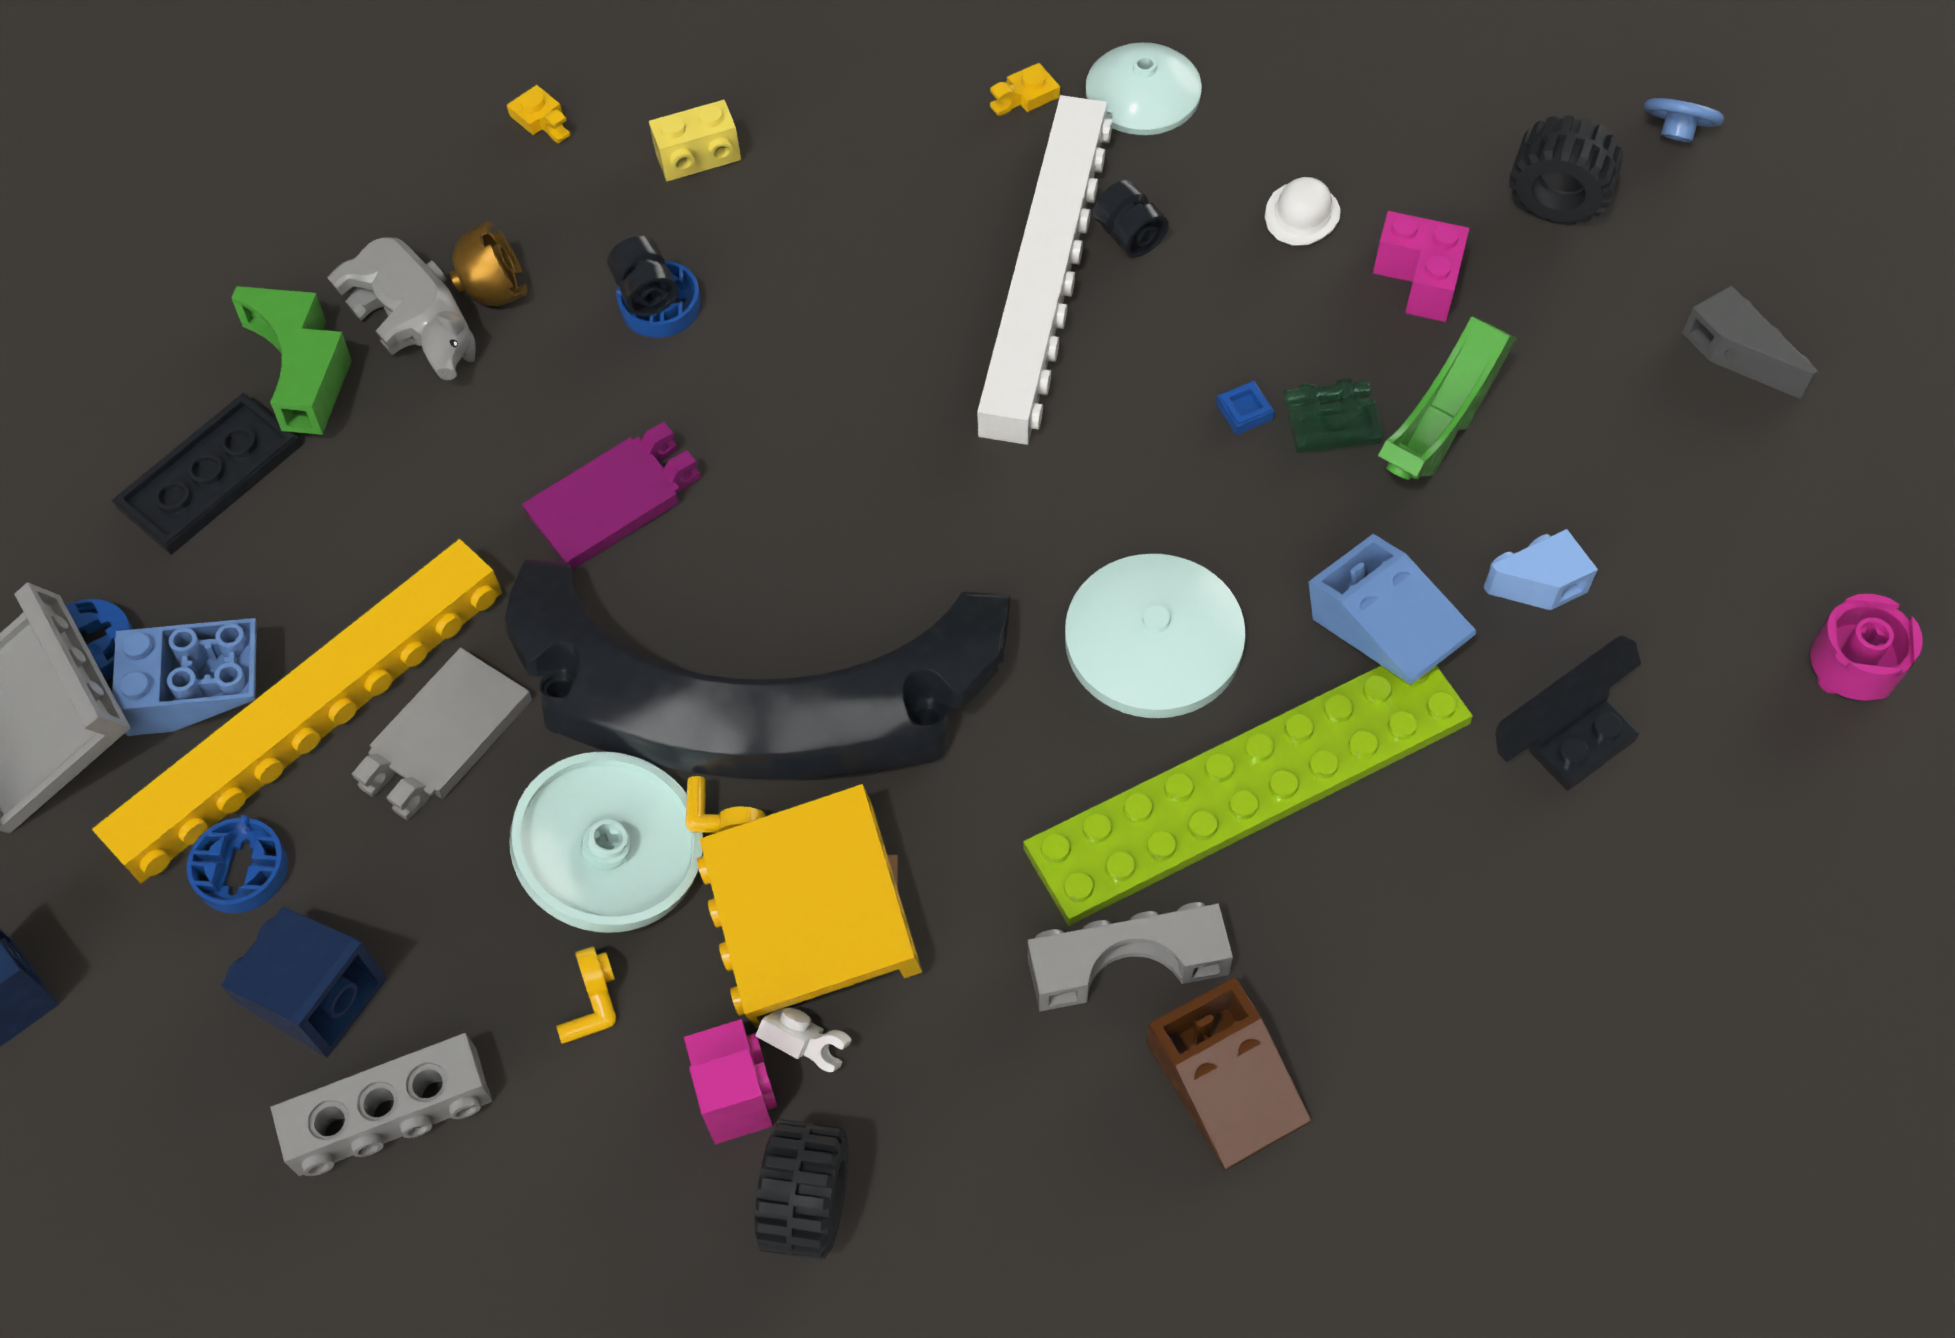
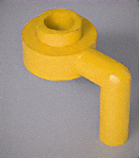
(699, 822)
(595, 973)

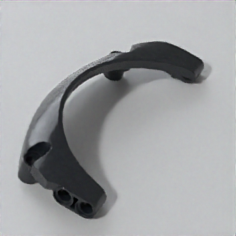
(796, 727)

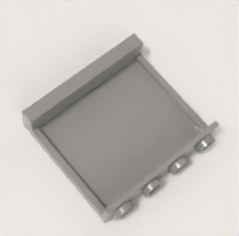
(51, 706)

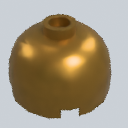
(486, 267)

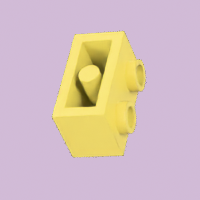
(695, 140)

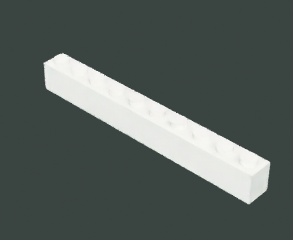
(1044, 272)

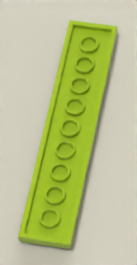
(1240, 787)

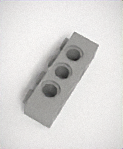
(304, 1119)

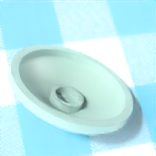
(1145, 88)

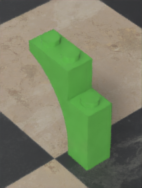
(312, 357)
(1449, 403)

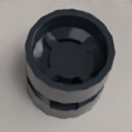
(1130, 219)
(642, 276)

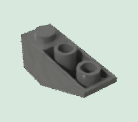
(1742, 340)

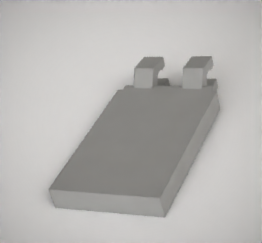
(441, 733)

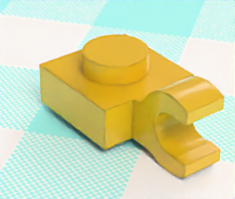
(1027, 88)
(539, 111)

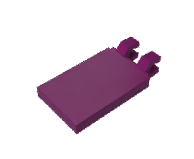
(612, 495)

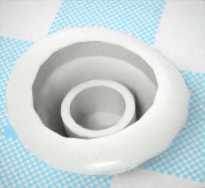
(1302, 212)

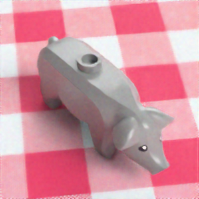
(414, 298)

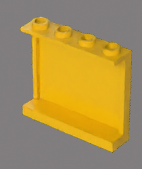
(806, 903)

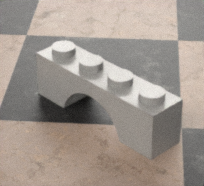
(1185, 941)

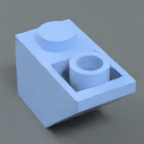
(1543, 573)

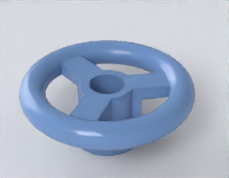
(1682, 117)

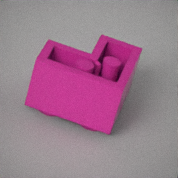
(1425, 254)
(730, 1081)

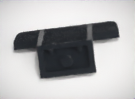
(1571, 721)

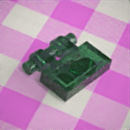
(1334, 424)

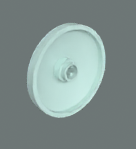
(1154, 635)
(604, 842)

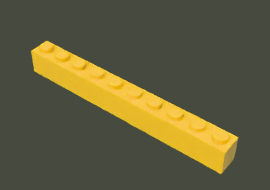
(298, 712)

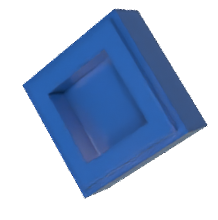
(1245, 407)

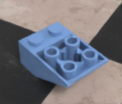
(1388, 609)
(183, 673)

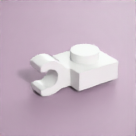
(797, 1036)

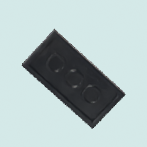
(206, 473)

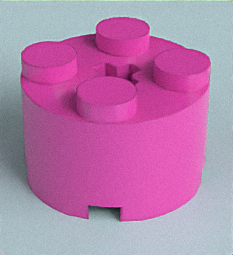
(1865, 648)

